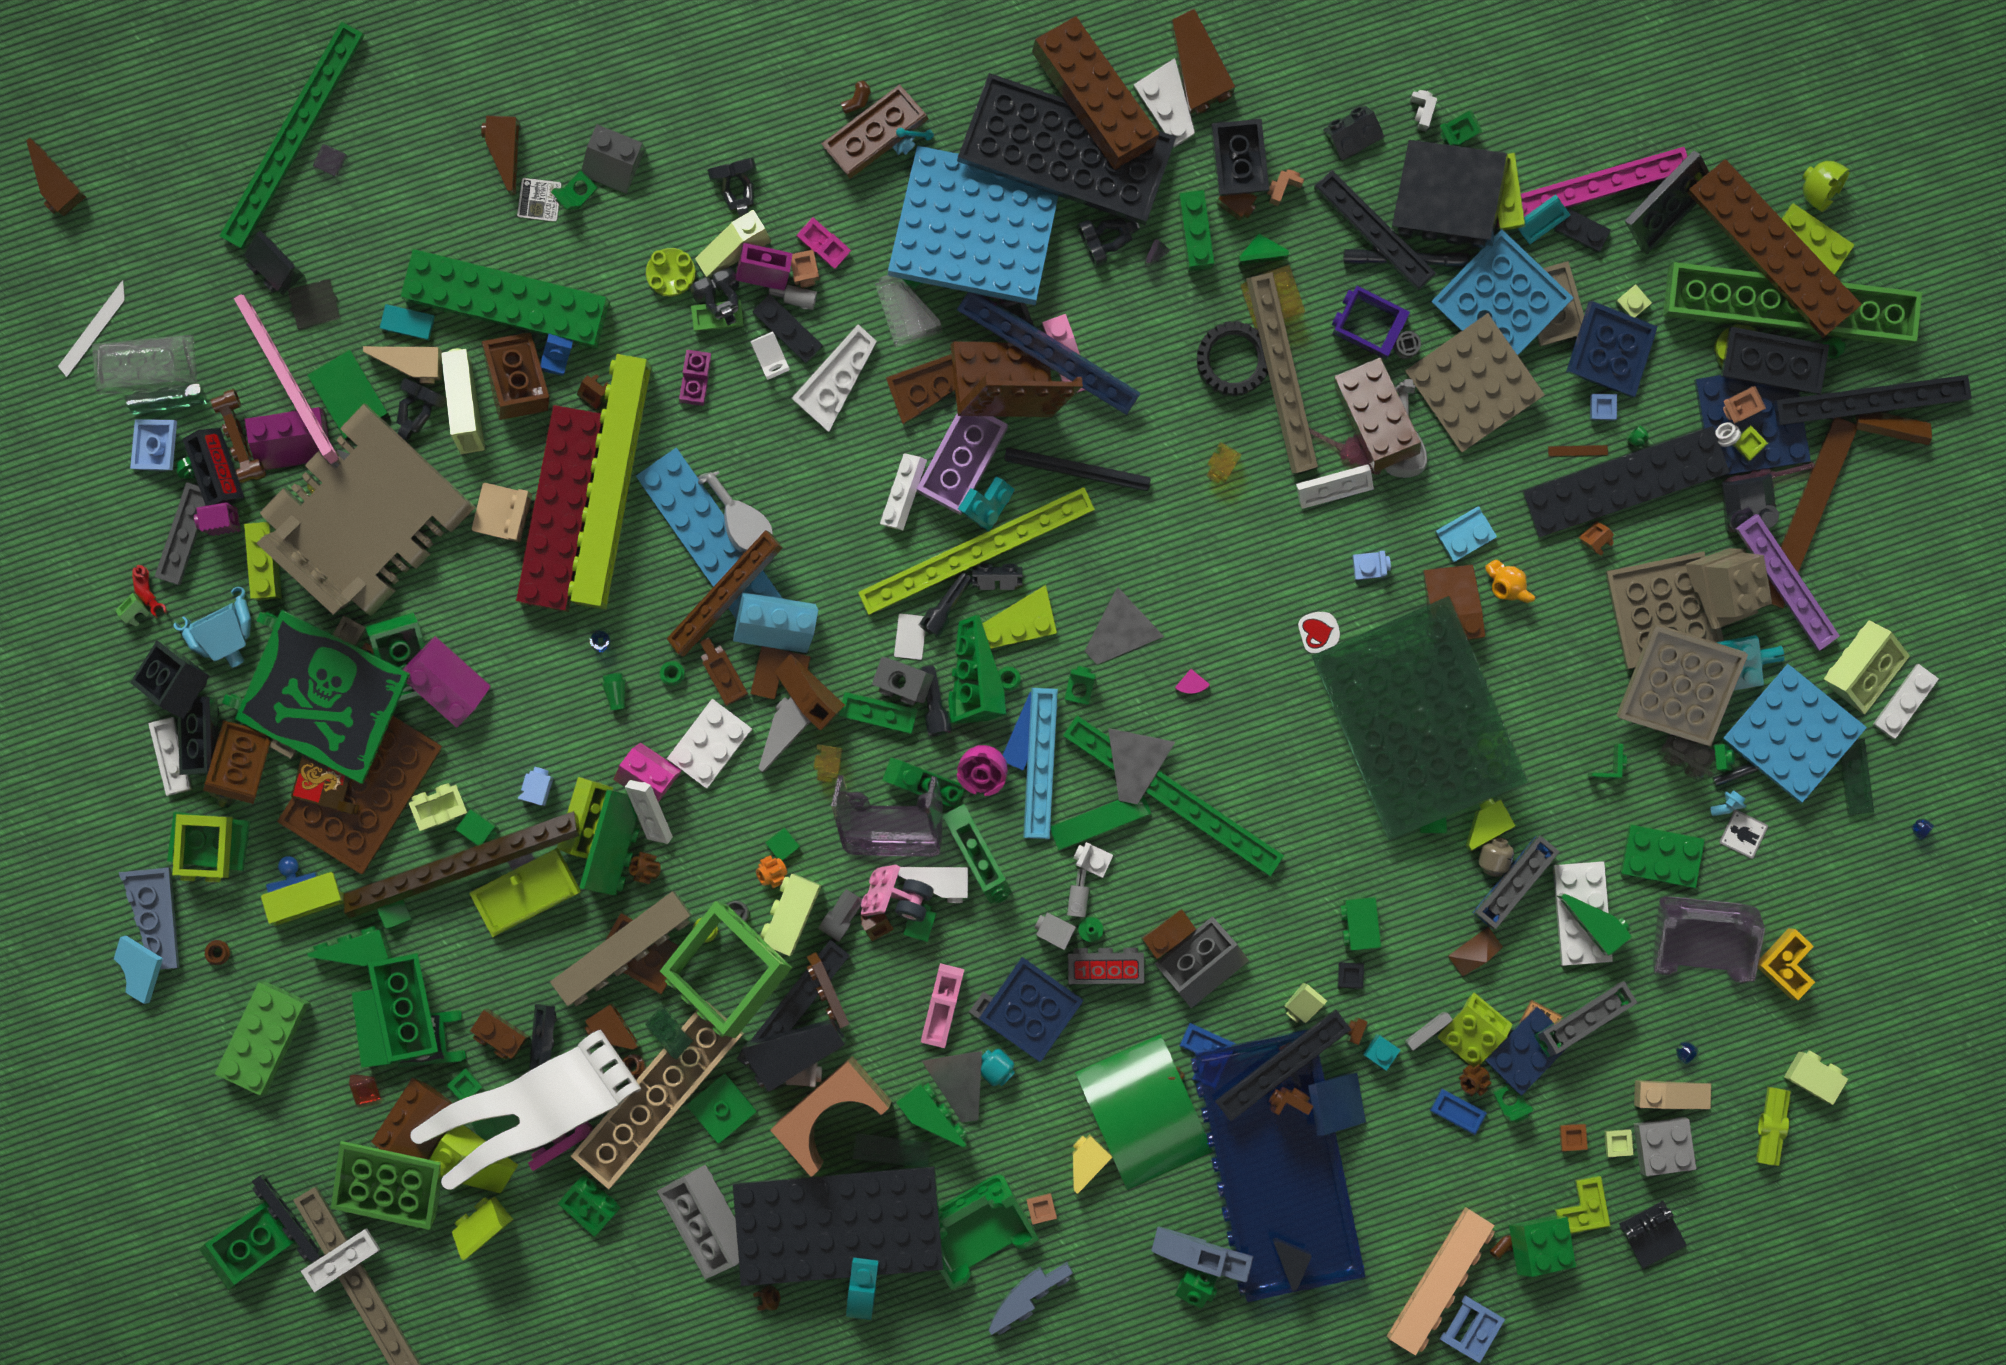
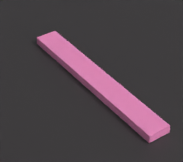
(286, 379)

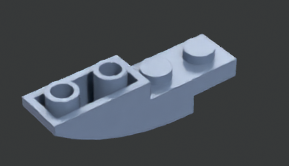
(1202, 1255)
(1018, 1301)

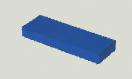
(1017, 748)

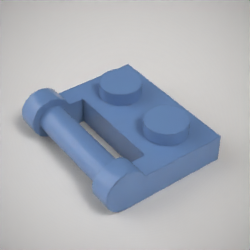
(1479, 1334)

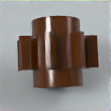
(644, 868)
(1475, 1080)

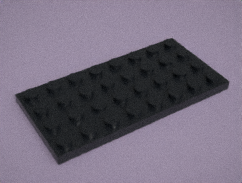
(1045, 146)
(822, 1222)

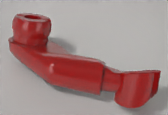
(142, 589)

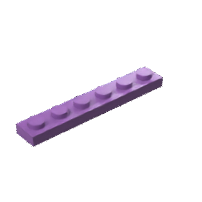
(1788, 582)

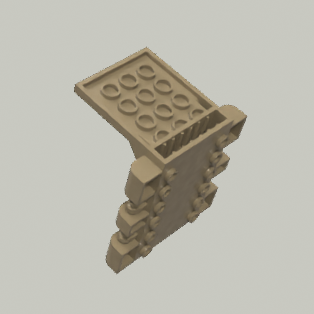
(361, 516)

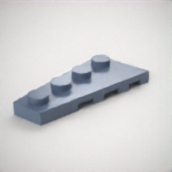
(153, 906)

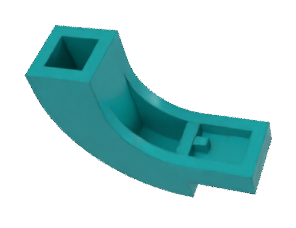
(862, 1289)

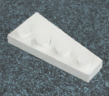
(831, 383)

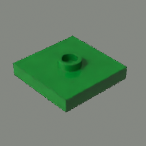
(721, 1108)

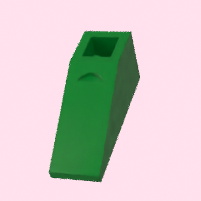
(918, 781)
(358, 951)

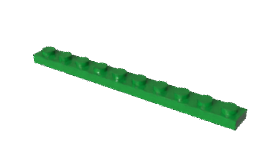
(292, 135)
(1183, 802)

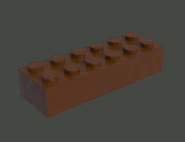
(1095, 92)

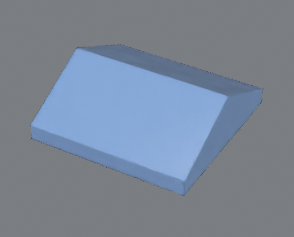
(153, 445)

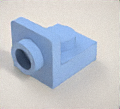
(1371, 565)

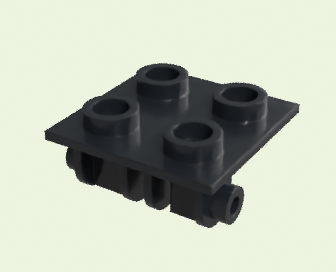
(1653, 1234)

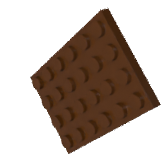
(392, 781)

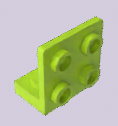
(1475, 1031)

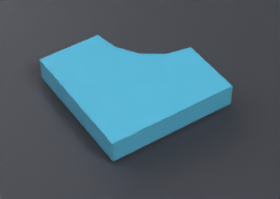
(140, 968)

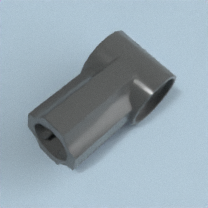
(838, 920)

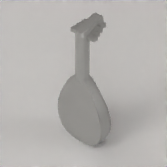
(1414, 465)
(741, 520)

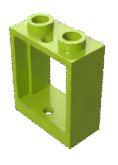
(225, 825)

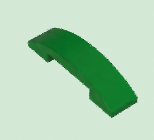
(1097, 821)

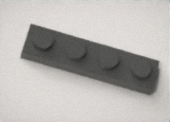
(181, 537)

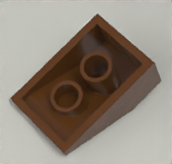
(515, 376)
(1462, 587)

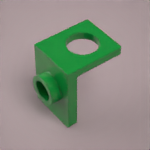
(569, 198)
(1084, 676)
(1619, 764)
(1515, 1112)

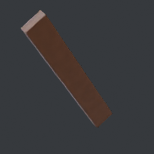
(1815, 496)

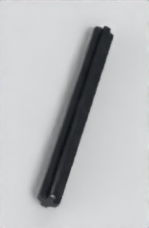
(1077, 469)

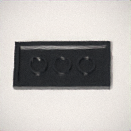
(1666, 204)
(1775, 361)

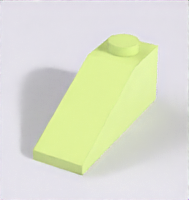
(728, 245)

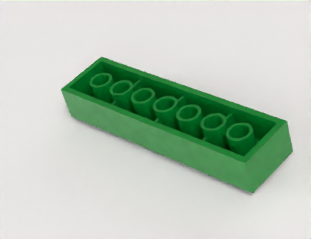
(504, 298)

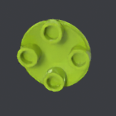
(670, 272)

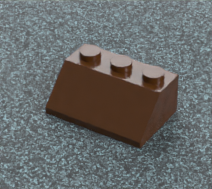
(412, 1109)

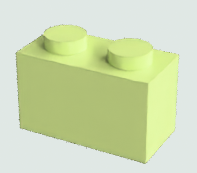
(1815, 1077)

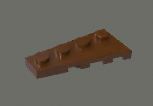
(921, 387)

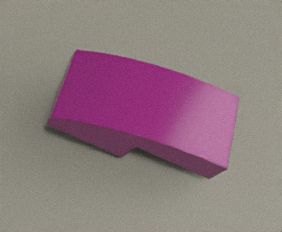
(695, 377)

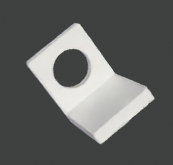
(770, 355)

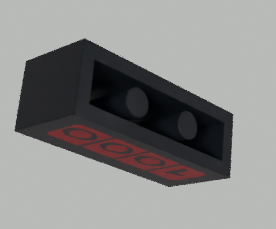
(213, 467)

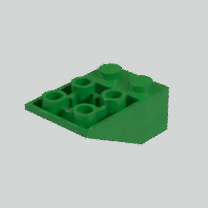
(924, 1111)

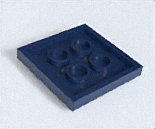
(1611, 349)
(1031, 1009)

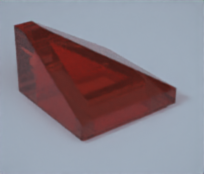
(363, 1088)

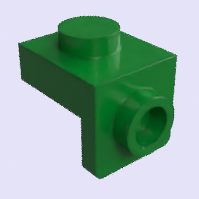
(1460, 129)

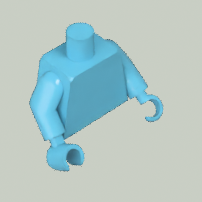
(220, 632)

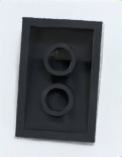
(1239, 157)

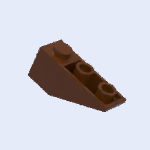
(808, 692)

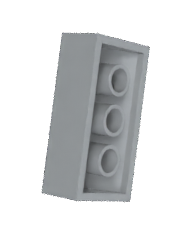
(703, 1220)

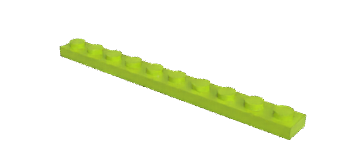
(976, 551)

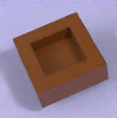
(1573, 1137)

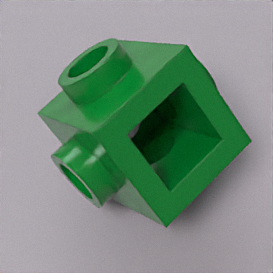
(1196, 1287)

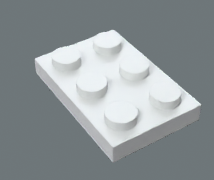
(709, 743)

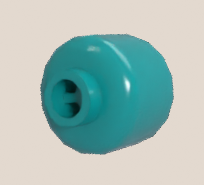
(996, 1067)

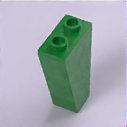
(977, 854)

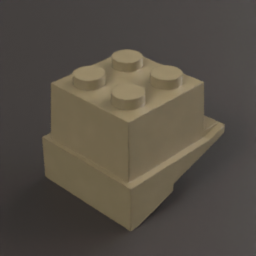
(1730, 585)

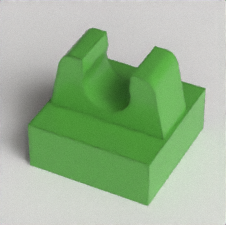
(130, 608)

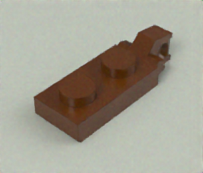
(722, 673)

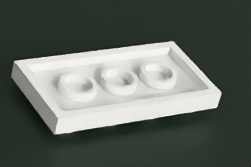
(1588, 885)

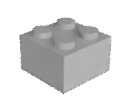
(1664, 1146)

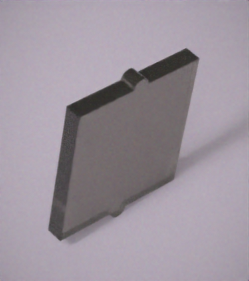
(314, 304)

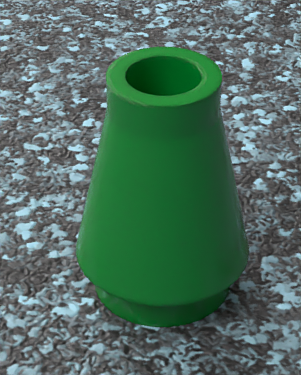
(615, 690)

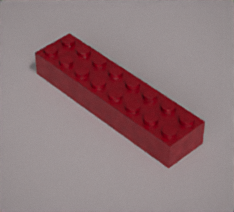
(559, 508)

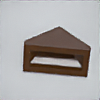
(1475, 952)

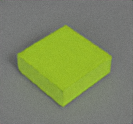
(1750, 443)

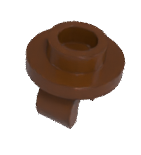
(770, 1298)

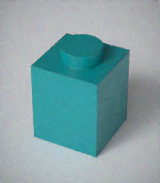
(1381, 1052)

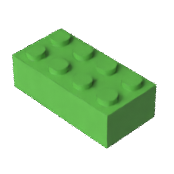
(262, 1038)

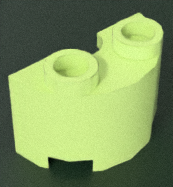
(438, 807)

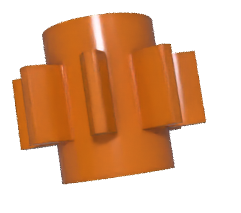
(771, 871)

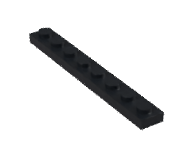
(1872, 400)

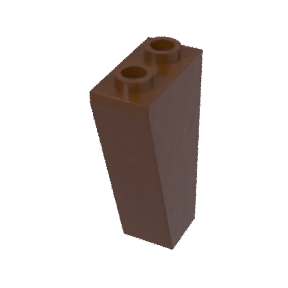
(1200, 65)

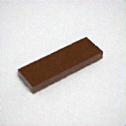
(1895, 427)

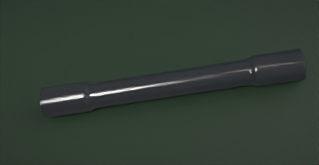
(1447, 259)

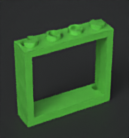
(757, 995)

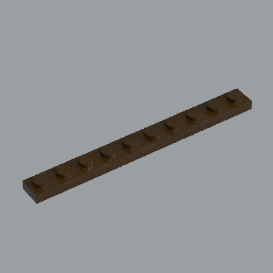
(461, 864)

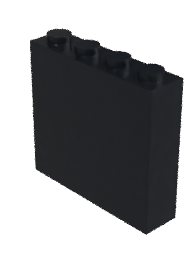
(1450, 193)

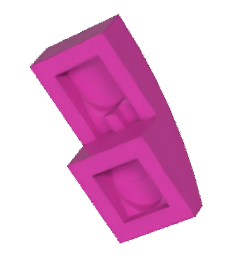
(823, 243)

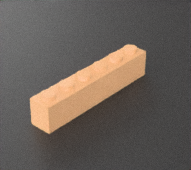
(1440, 1281)

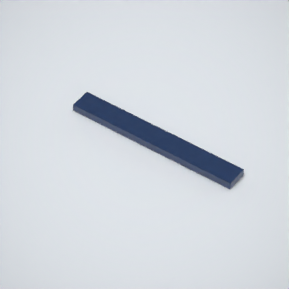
(1048, 351)

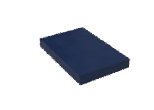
(1337, 1104)

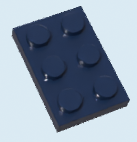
(1519, 1057)

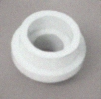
(1727, 434)

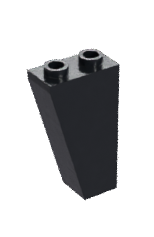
(791, 1052)

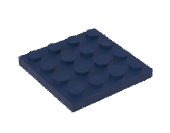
(1786, 443)

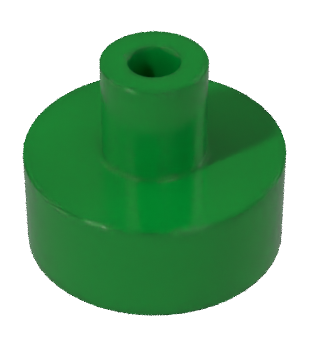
(1084, 926)

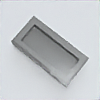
(1428, 1030)

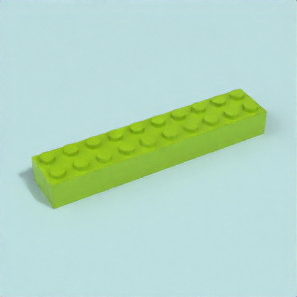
(610, 482)

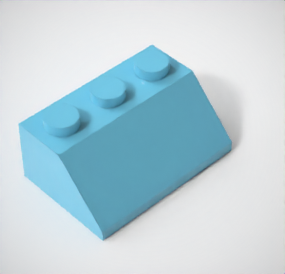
(775, 622)

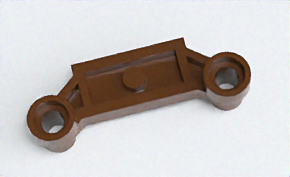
(249, 468)

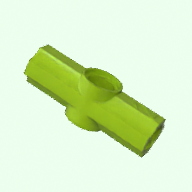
(1773, 1126)

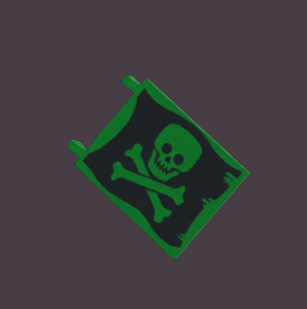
(320, 695)

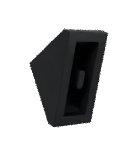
(1293, 1260)

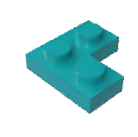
(987, 508)

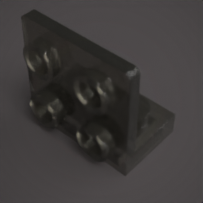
(1688, 754)

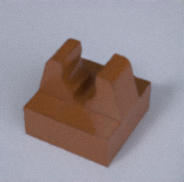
(1596, 537)

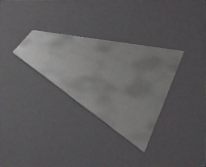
(1120, 630)
(1136, 762)
(959, 1082)

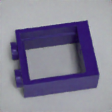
(1400, 318)

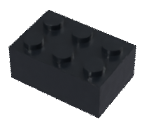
(170, 679)

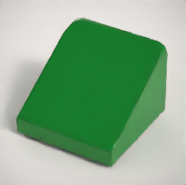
(394, 914)

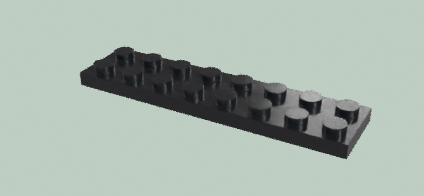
(1625, 481)

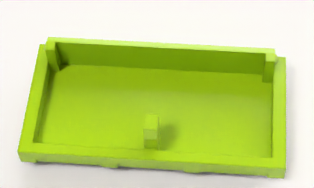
(525, 892)

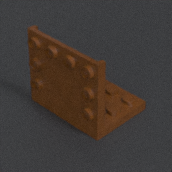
(1005, 382)

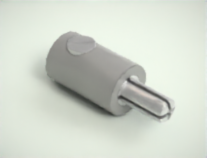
(796, 296)
(1078, 896)

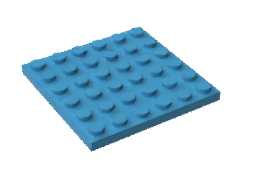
(971, 229)

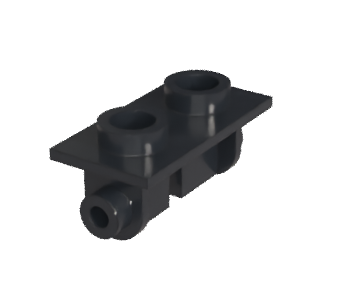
(985, 576)

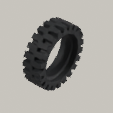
(1203, 362)

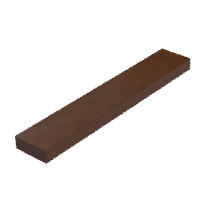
(724, 593)

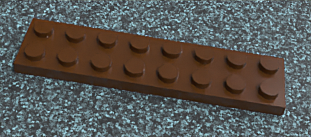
(1774, 248)

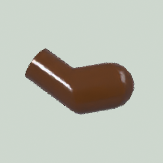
(859, 98)
(1502, 1247)

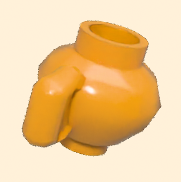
(1508, 582)

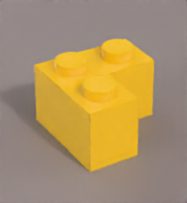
(1781, 964)

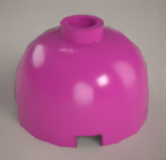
(982, 770)

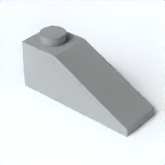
(785, 728)
(1054, 930)

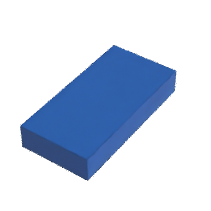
(1458, 1111)

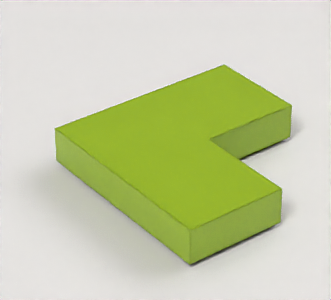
(1592, 1207)

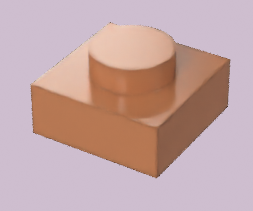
(1041, 1208)

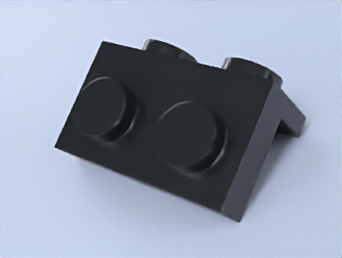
(1354, 132)

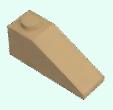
(416, 362)
(1672, 1095)

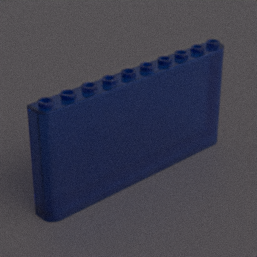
(1277, 1174)

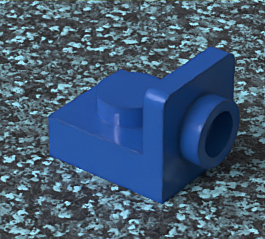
(556, 354)

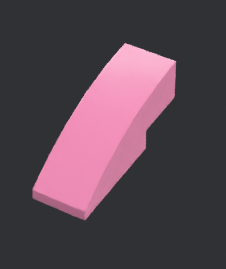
(942, 1005)

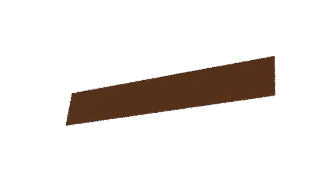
(1577, 450)

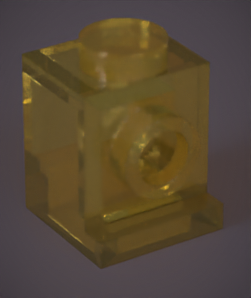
(1222, 463)
(828, 763)

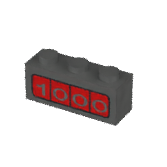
(1105, 966)

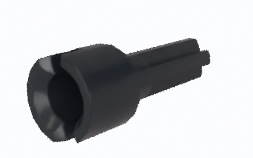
(937, 618)
(937, 718)

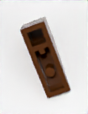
(502, 140)
(53, 183)

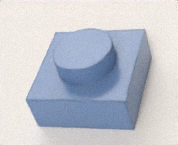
(1603, 407)

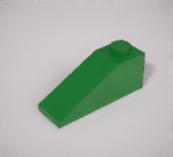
(1600, 926)

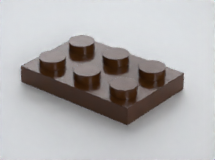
(648, 968)

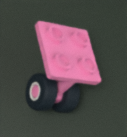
(882, 888)

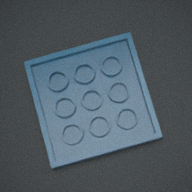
(1509, 288)
(1794, 733)

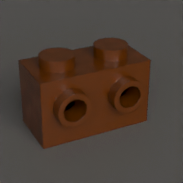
(499, 1033)

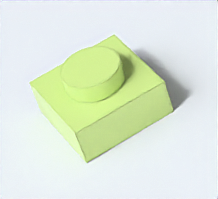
(1633, 301)
(1618, 1143)

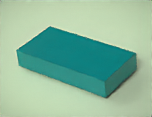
(1543, 219)
(407, 322)

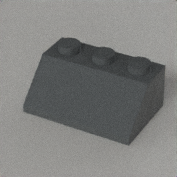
(1202, 962)

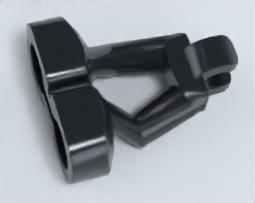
(728, 171)
(1090, 238)
(707, 290)
(416, 392)

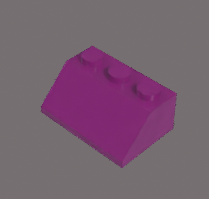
(283, 438)
(446, 681)

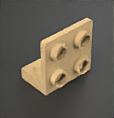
(501, 512)

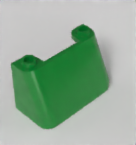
(979, 1226)

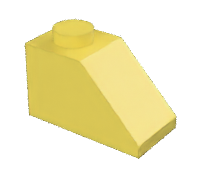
(1088, 1160)

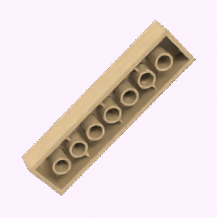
(643, 1114)

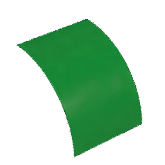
(1143, 1112)

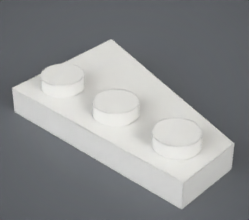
(1166, 101)

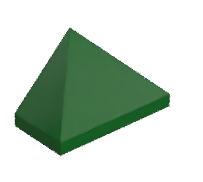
(1262, 251)

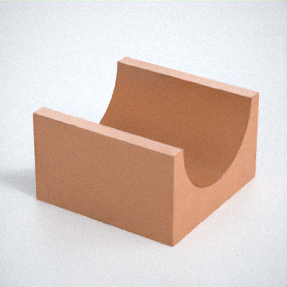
(797, 1127)

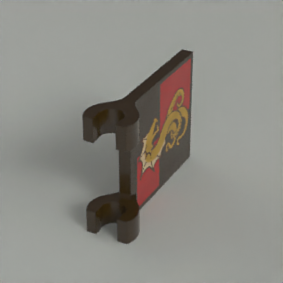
(322, 786)

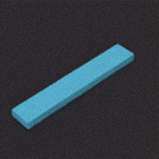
(1040, 763)

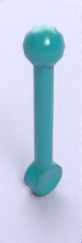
(928, 135)

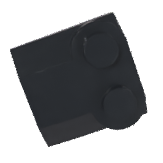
(1749, 497)

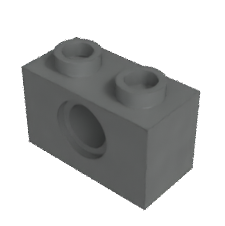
(888, 676)

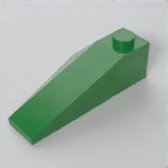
(977, 684)

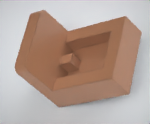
(1277, 188)
(804, 268)
(1743, 405)

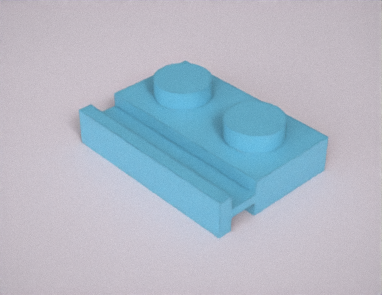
(1465, 534)

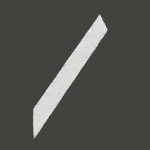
(92, 330)

